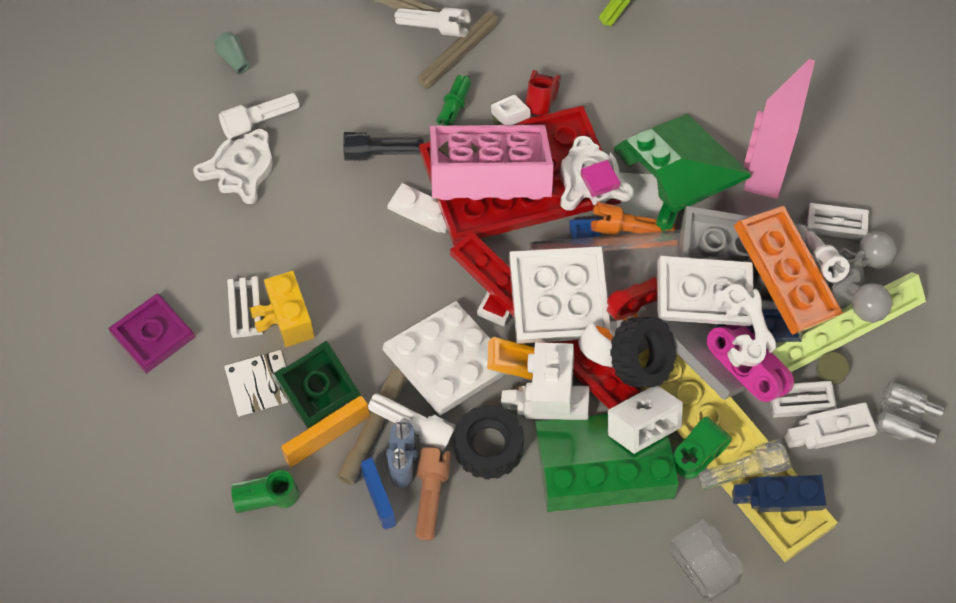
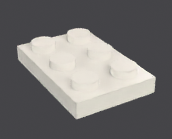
(690, 283)

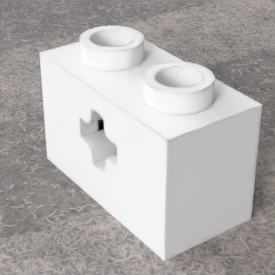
(645, 418)

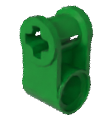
(704, 444)

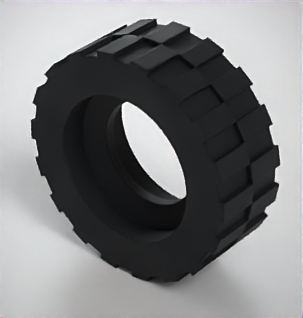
(625, 352)
(484, 418)

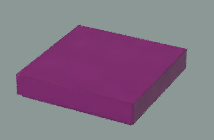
(151, 333)

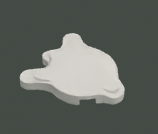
(580, 156)
(239, 165)

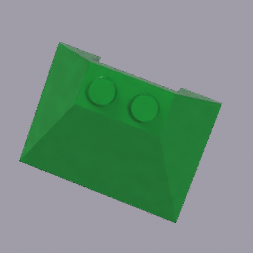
(683, 161)

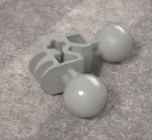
(872, 300)

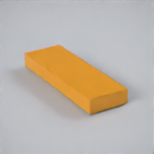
(325, 431)

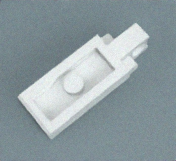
(418, 207)
(517, 401)
(832, 427)

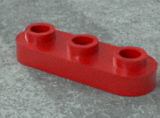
(630, 300)

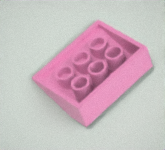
(776, 134)
(507, 162)

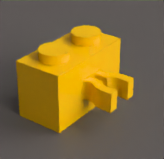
(285, 310)

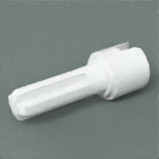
(447, 20)
(241, 119)
(432, 431)

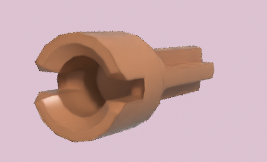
(432, 471)

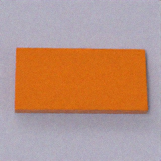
(788, 269)

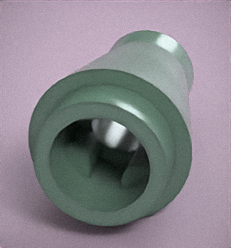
(231, 51)

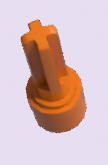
(616, 220)

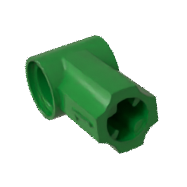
(261, 492)

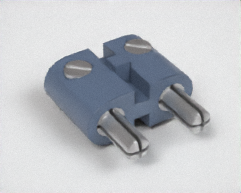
(401, 454)

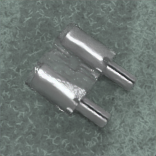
(902, 411)

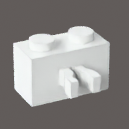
(551, 379)

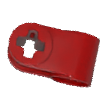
(541, 92)

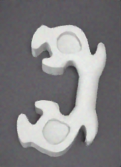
(750, 351)

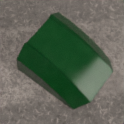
(316, 385)

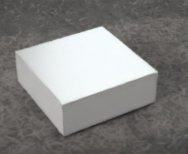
(510, 110)

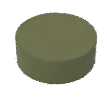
(832, 367)

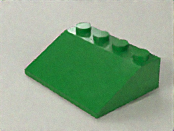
(593, 470)

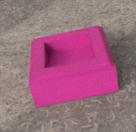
(600, 178)

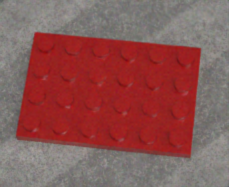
(496, 215)

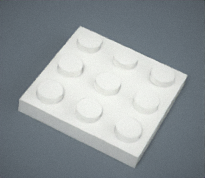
(558, 293)
(444, 357)

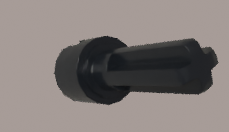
(360, 146)

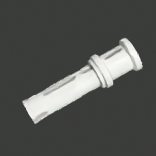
(826, 257)

